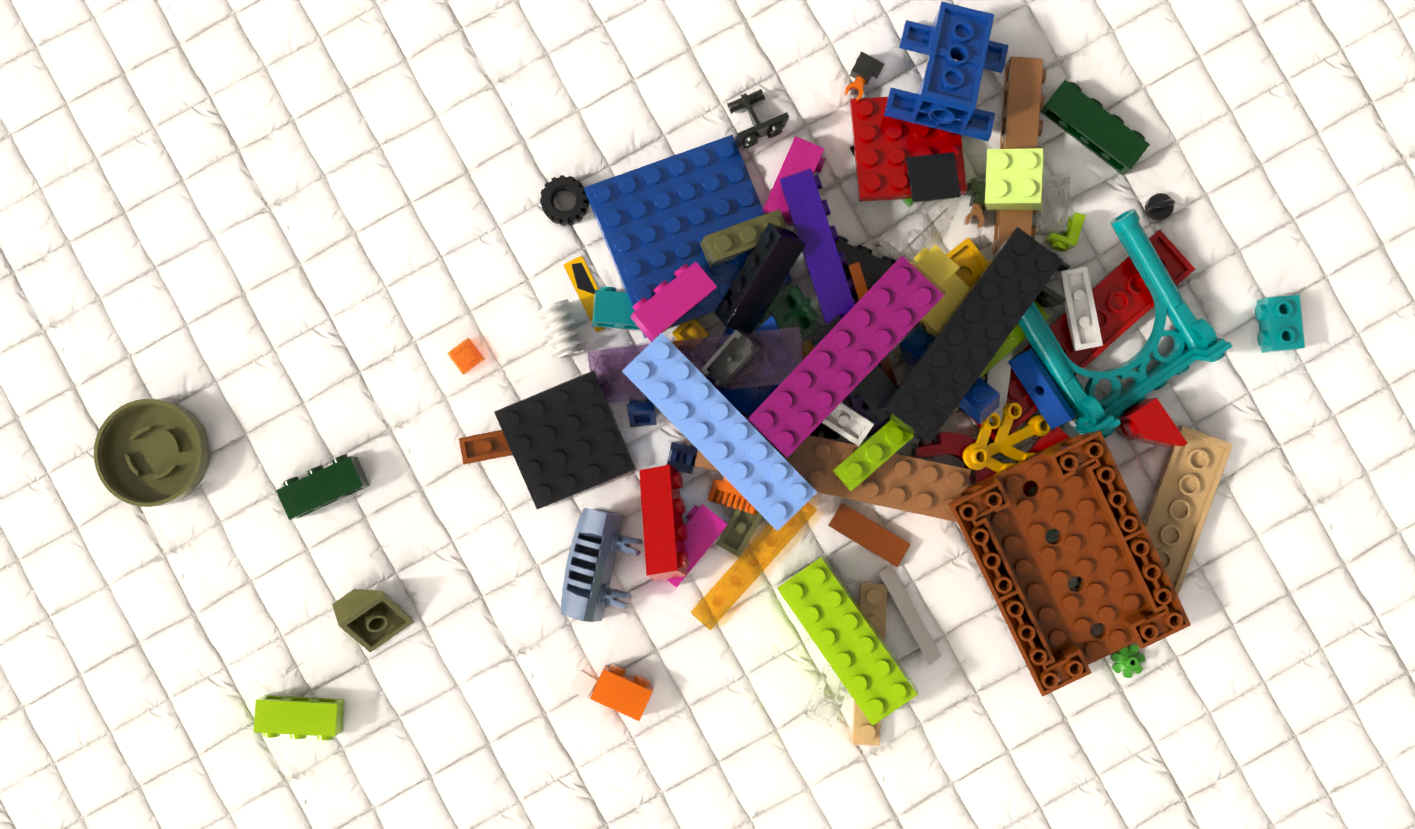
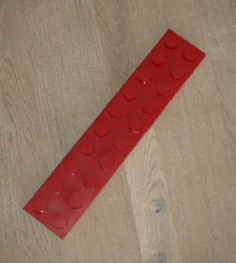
(1119, 303)

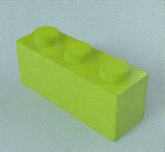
(298, 716)

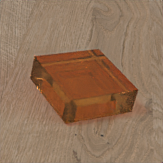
(466, 356)

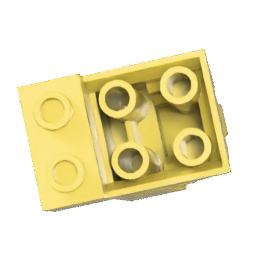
(942, 272)

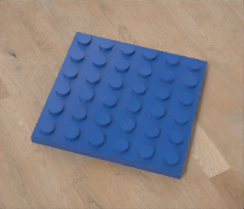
(664, 211)

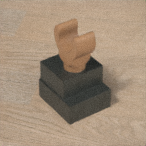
(977, 192)

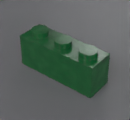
(322, 486)

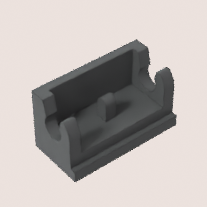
(730, 358)

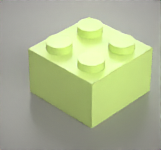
(1014, 179)

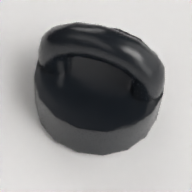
(1159, 206)

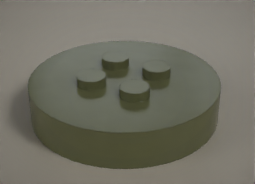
(151, 452)

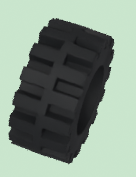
(560, 184)

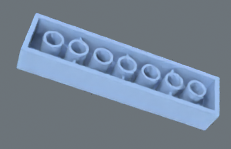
(719, 431)

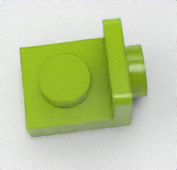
(1070, 237)

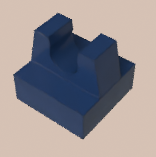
(641, 413)
(682, 457)

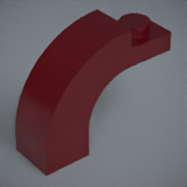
(952, 444)

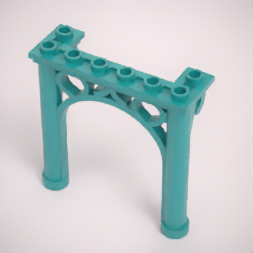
(1195, 334)

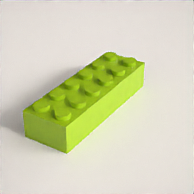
(848, 640)

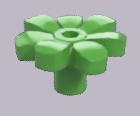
(1128, 661)

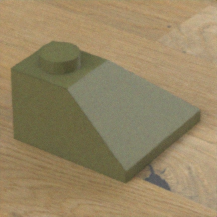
(370, 617)

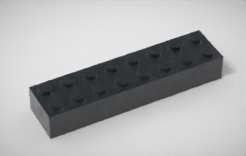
(971, 335)

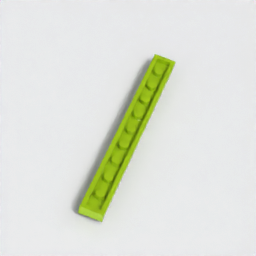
(893, 436)

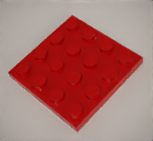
(886, 142)

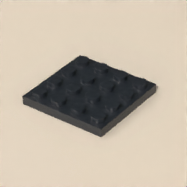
(565, 439)

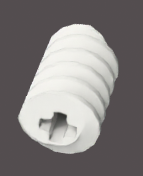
(559, 329)

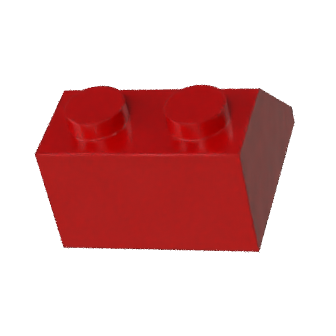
(1150, 425)

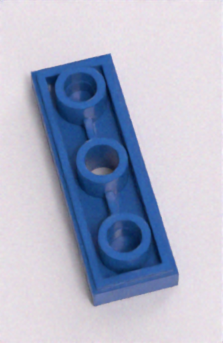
(1041, 388)

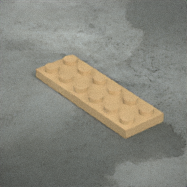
(1185, 499)

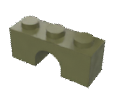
(737, 239)

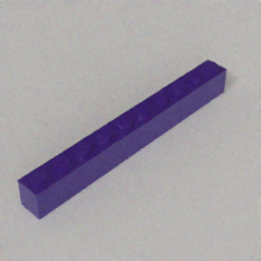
(821, 255)

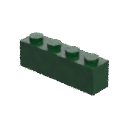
(1095, 127)

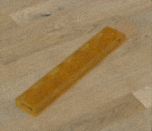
(748, 568)

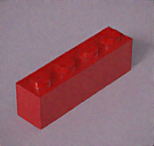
(663, 523)

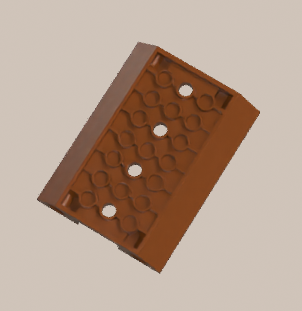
(1097, 540)

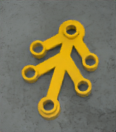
(1003, 442)

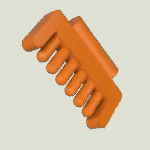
(720, 487)

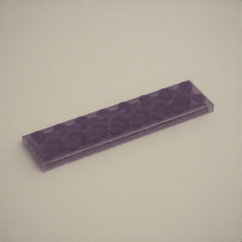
(778, 356)

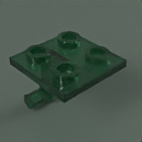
(792, 310)

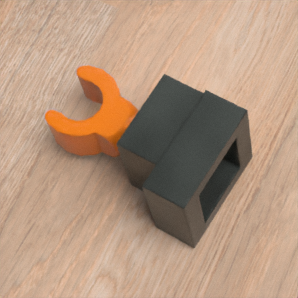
(862, 72)

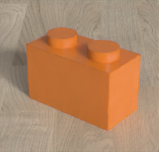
(622, 691)

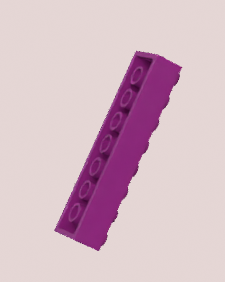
(846, 355)

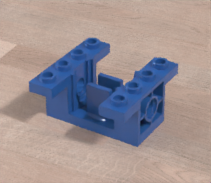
(950, 86)

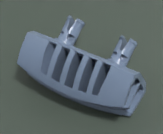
(592, 563)

